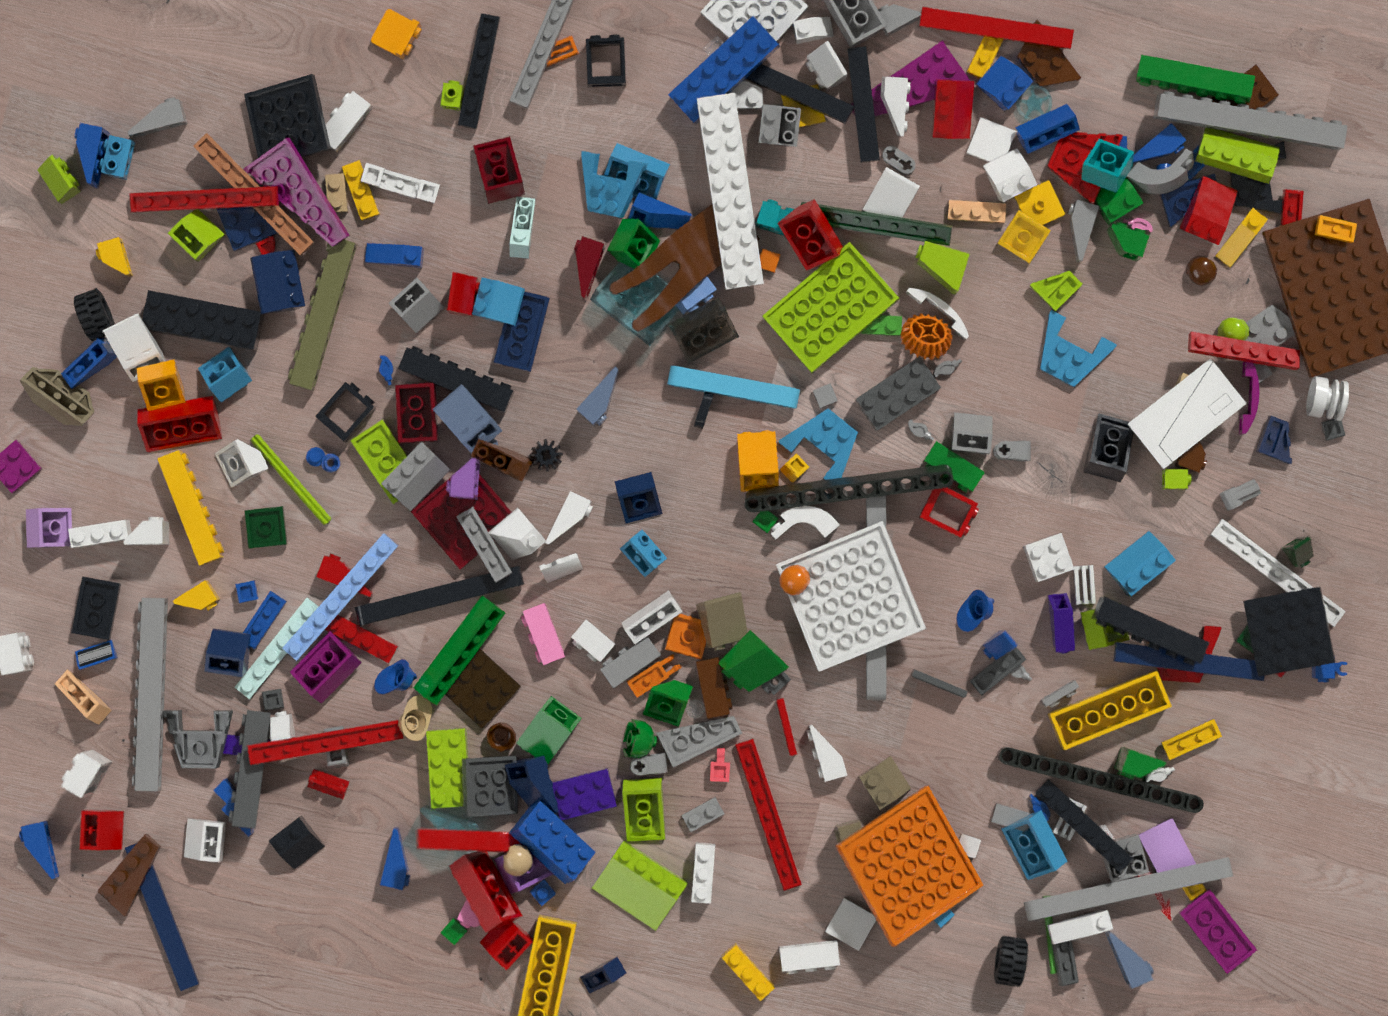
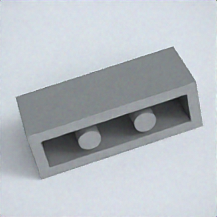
(629, 661)

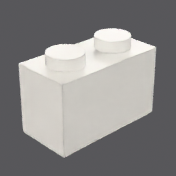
(593, 641)

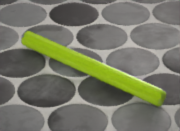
(290, 479)

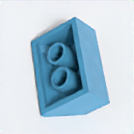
(651, 179)
(1139, 563)
(1035, 847)

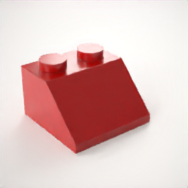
(462, 294)

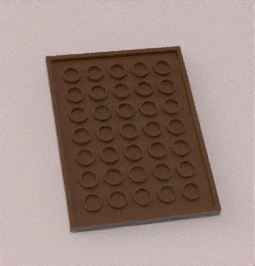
(1333, 288)

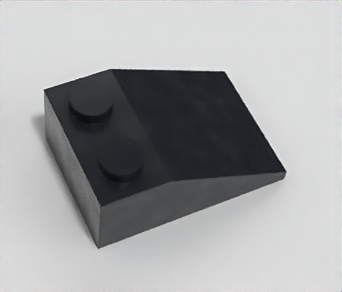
(1109, 448)

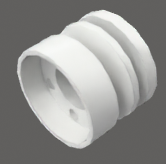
(1332, 398)

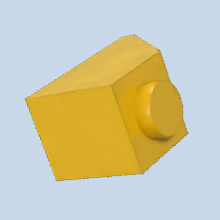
(114, 254)
(199, 597)

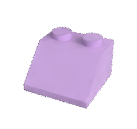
(48, 527)

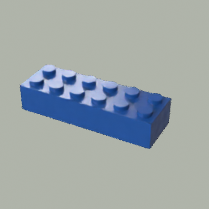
(725, 67)

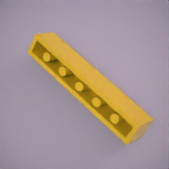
(190, 507)

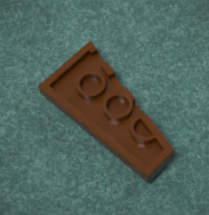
(125, 881)

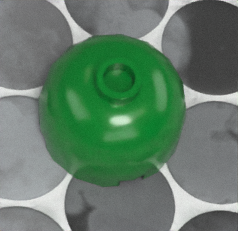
(639, 739)

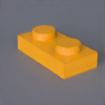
(1335, 229)

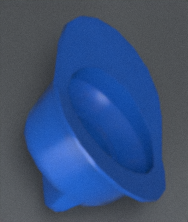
(974, 610)
(395, 677)

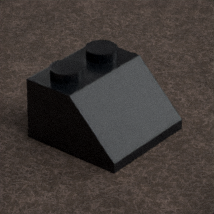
(296, 842)

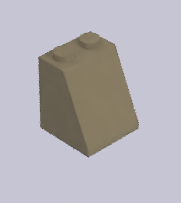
(723, 620)

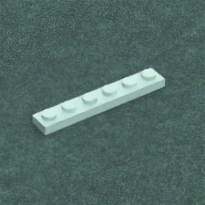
(274, 653)

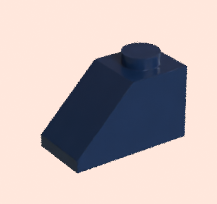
(603, 975)

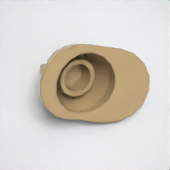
(415, 718)

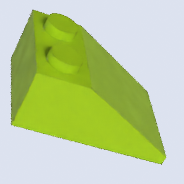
(644, 809)

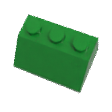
(1132, 763)

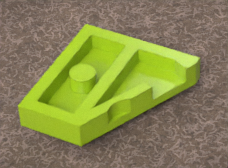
(1057, 288)

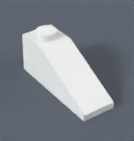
(571, 513)
(1080, 926)

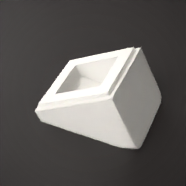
(970, 845)

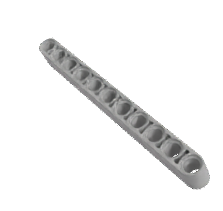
(876, 658)
(1128, 889)

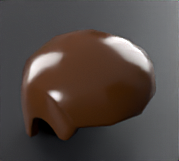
(1201, 270)
(501, 737)

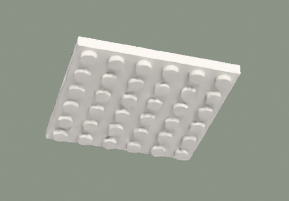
(854, 597)

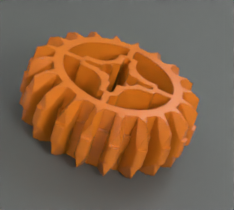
(926, 336)

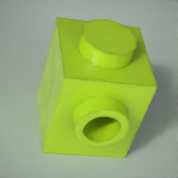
(452, 95)

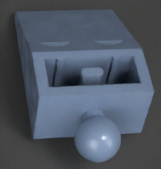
(467, 418)

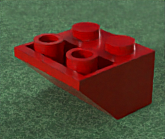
(101, 830)
(506, 944)

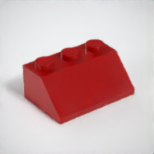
(952, 109)
(810, 235)

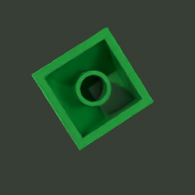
(668, 702)

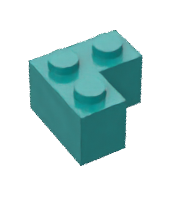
(770, 215)

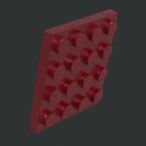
(439, 517)

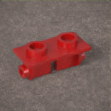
(328, 784)

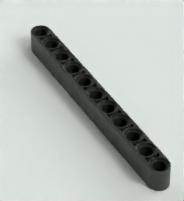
(855, 482)
(1108, 785)

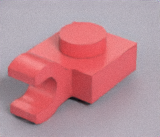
(719, 769)

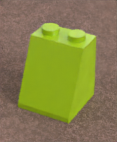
(943, 264)

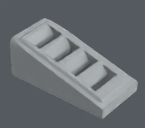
(341, 763)

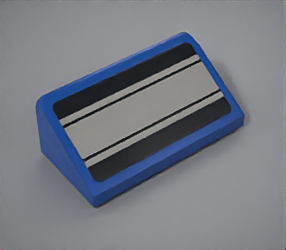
(95, 654)

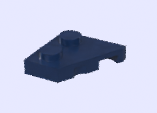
(1275, 440)

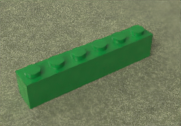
(1195, 79)
(459, 650)

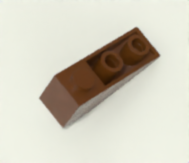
(502, 459)

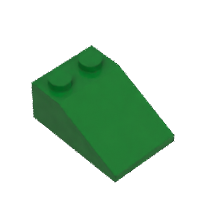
(1116, 205)

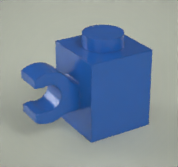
(1328, 671)

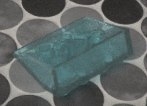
(633, 302)

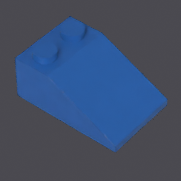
(90, 144)

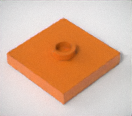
(686, 637)

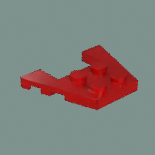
(1069, 159)
(1210, 634)

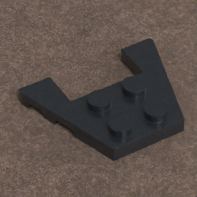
(1257, 193)

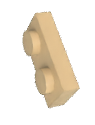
(337, 192)

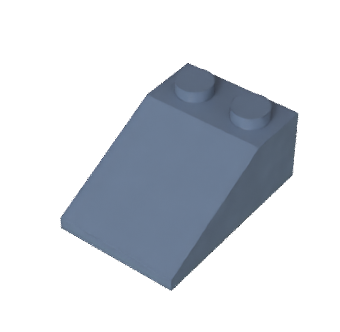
(597, 403)
(1133, 967)

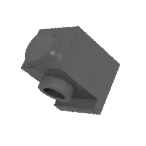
(782, 678)

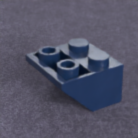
(228, 653)

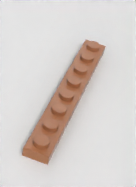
(240, 179)

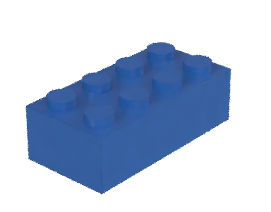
(552, 842)

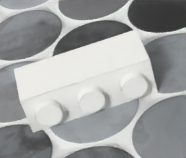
(346, 119)
(99, 533)
(651, 617)
(703, 872)
(809, 956)

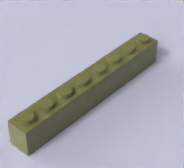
(322, 315)

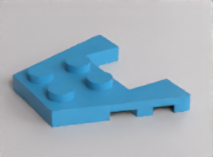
(606, 193)
(1067, 360)
(829, 435)

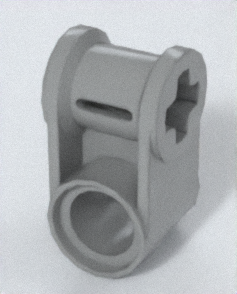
(1015, 450)
(652, 764)

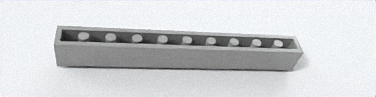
(1250, 121)
(150, 694)

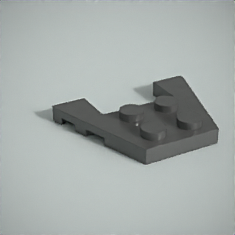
(199, 747)

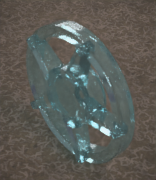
(1034, 102)

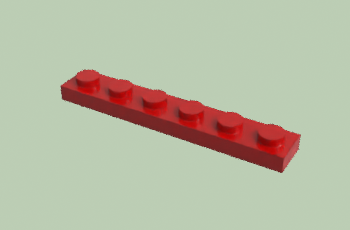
(1244, 351)

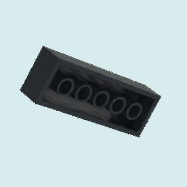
(202, 320)

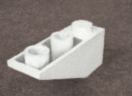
(894, 96)
(829, 759)

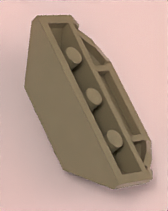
(53, 394)

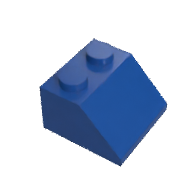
(1004, 83)

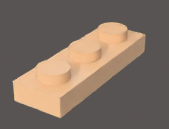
(976, 211)

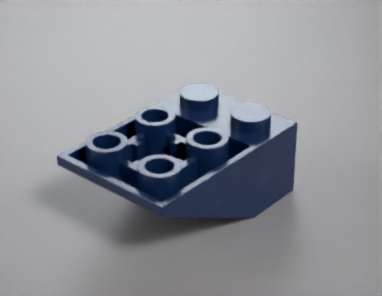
(532, 781)

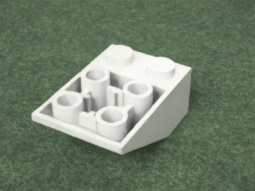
(133, 345)

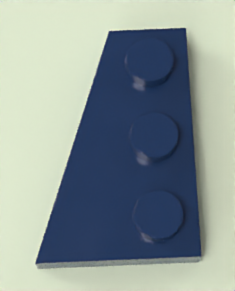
(1177, 201)

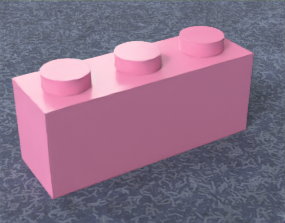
(543, 634)

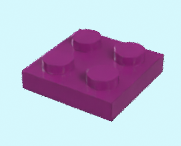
(17, 466)

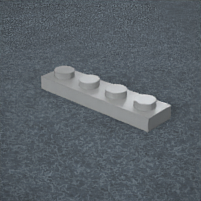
(484, 544)

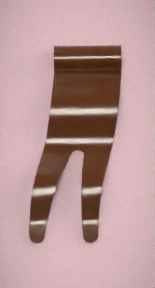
(697, 255)

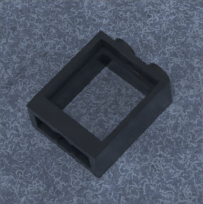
(605, 81)
(367, 401)

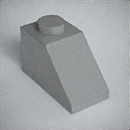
(897, 17)

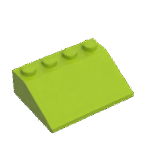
(639, 885)

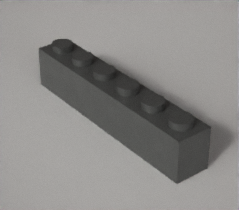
(249, 776)

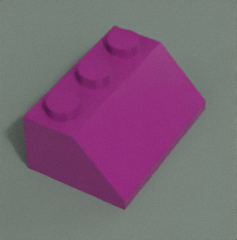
(325, 667)

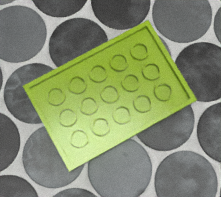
(830, 308)

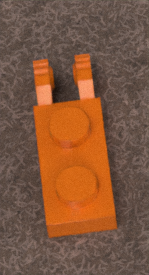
(651, 676)

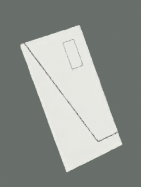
(1187, 413)

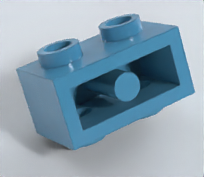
(119, 157)
(643, 553)

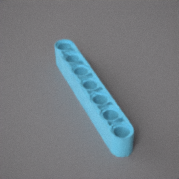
(733, 387)

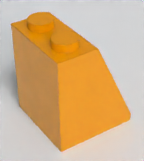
(757, 460)

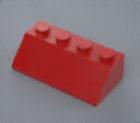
(179, 424)
(485, 891)

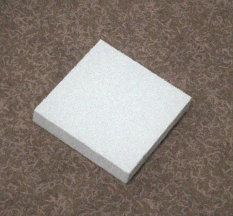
(990, 140)
(851, 924)

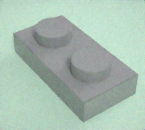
(1053, 698)
(702, 814)

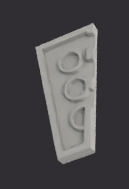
(696, 739)

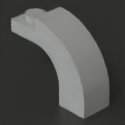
(1163, 180)

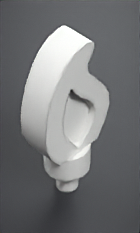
(1159, 774)

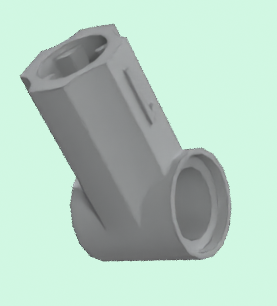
(1236, 496)

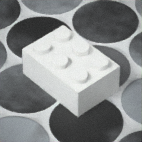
(86, 773)

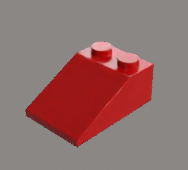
(1209, 210)

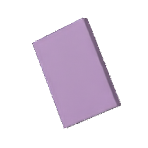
(1166, 847)

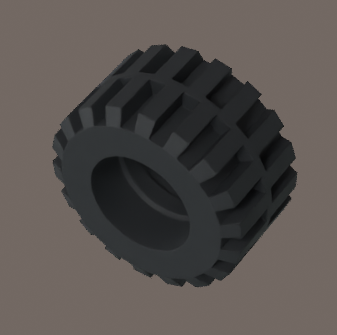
(93, 313)
(1011, 961)

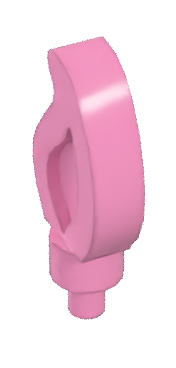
(1138, 223)

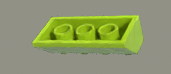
(1237, 154)

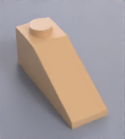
(82, 697)

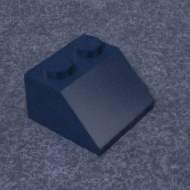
(638, 497)

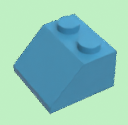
(498, 301)
(224, 374)

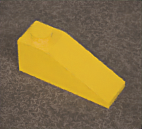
(1241, 237)

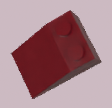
(499, 170)
(588, 256)

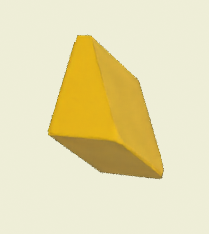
(794, 468)

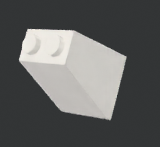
(891, 195)

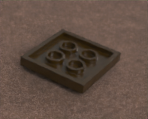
(482, 689)

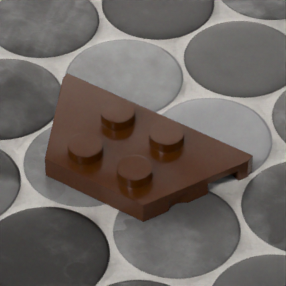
(1047, 64)

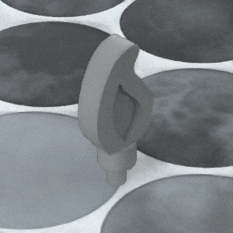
(946, 367)
(920, 430)
(1020, 672)

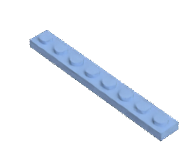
(340, 596)

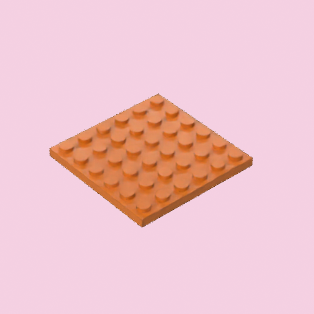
(909, 865)

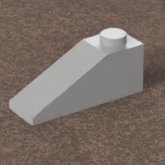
(163, 117)
(1081, 224)

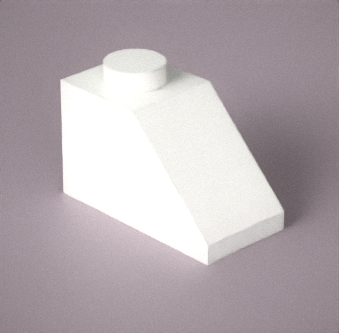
(812, 29)
(282, 726)

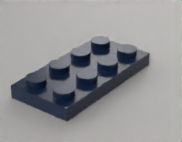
(520, 342)

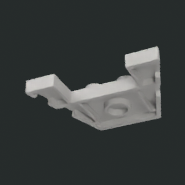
(1269, 328)

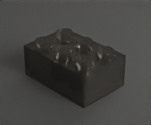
(703, 330)

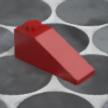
(335, 571)

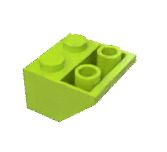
(60, 182)
(196, 234)

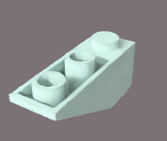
(522, 227)

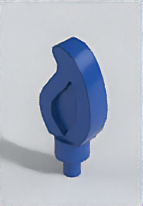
(386, 369)
(1040, 805)

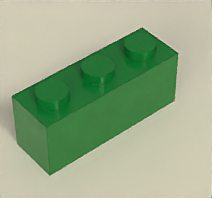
(964, 473)

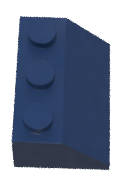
(277, 282)

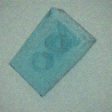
(447, 821)

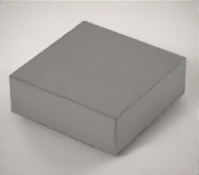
(825, 395)

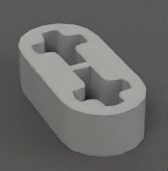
(895, 163)

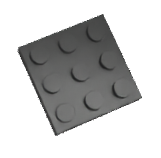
(487, 787)

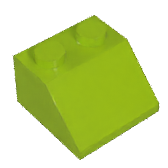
(1099, 636)

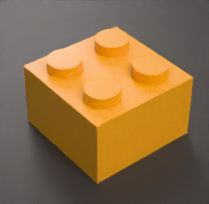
(161, 385)

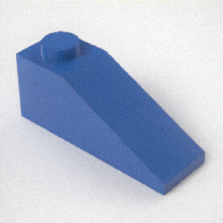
(1162, 145)
(394, 255)
(90, 362)
(998, 645)
(39, 844)
(396, 868)

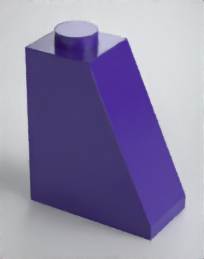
(1061, 623)

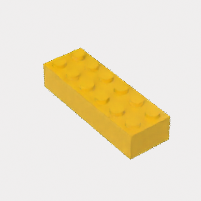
(1109, 710)
(547, 967)

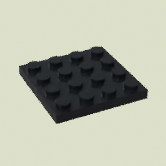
(291, 112)
(1289, 631)

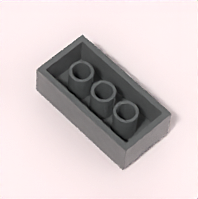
(897, 393)

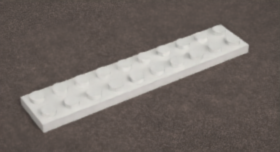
(730, 191)

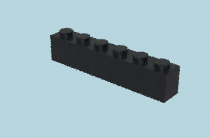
(451, 377)
(1150, 630)

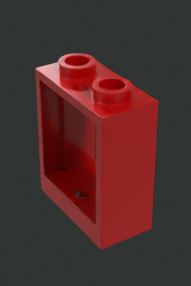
(972, 512)

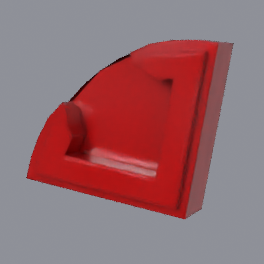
(267, 245)

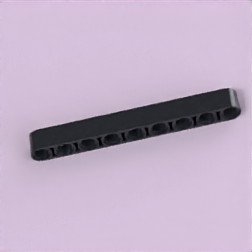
(436, 597)

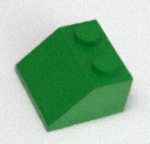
(632, 243)

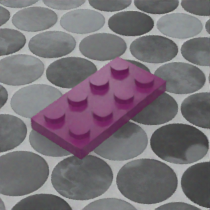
(1217, 931)

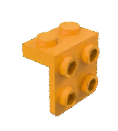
(396, 33)

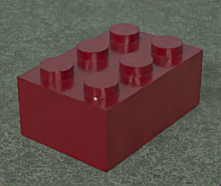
(415, 413)

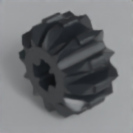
(552, 452)

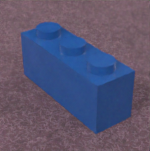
(1047, 128)

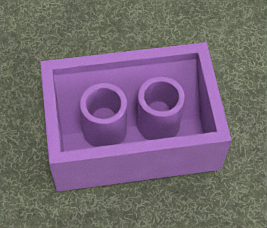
(465, 481)

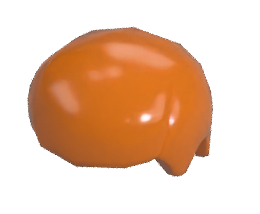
(794, 579)

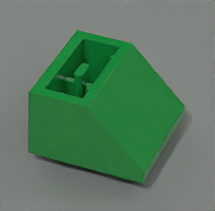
(1128, 242)

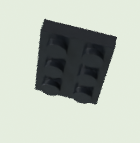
(96, 608)

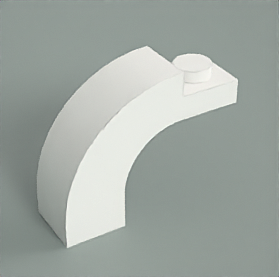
(806, 514)

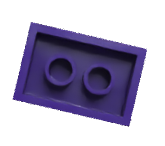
(584, 794)

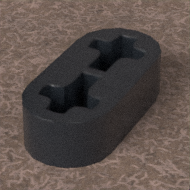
(703, 410)

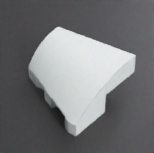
(561, 567)

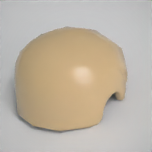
(517, 860)

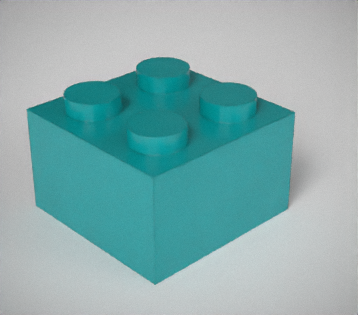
(1107, 165)

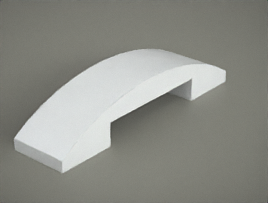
(400, 183)
(958, 326)

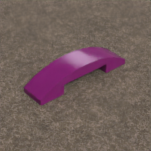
(1245, 421)

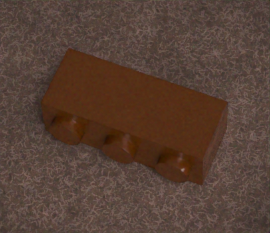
(713, 688)

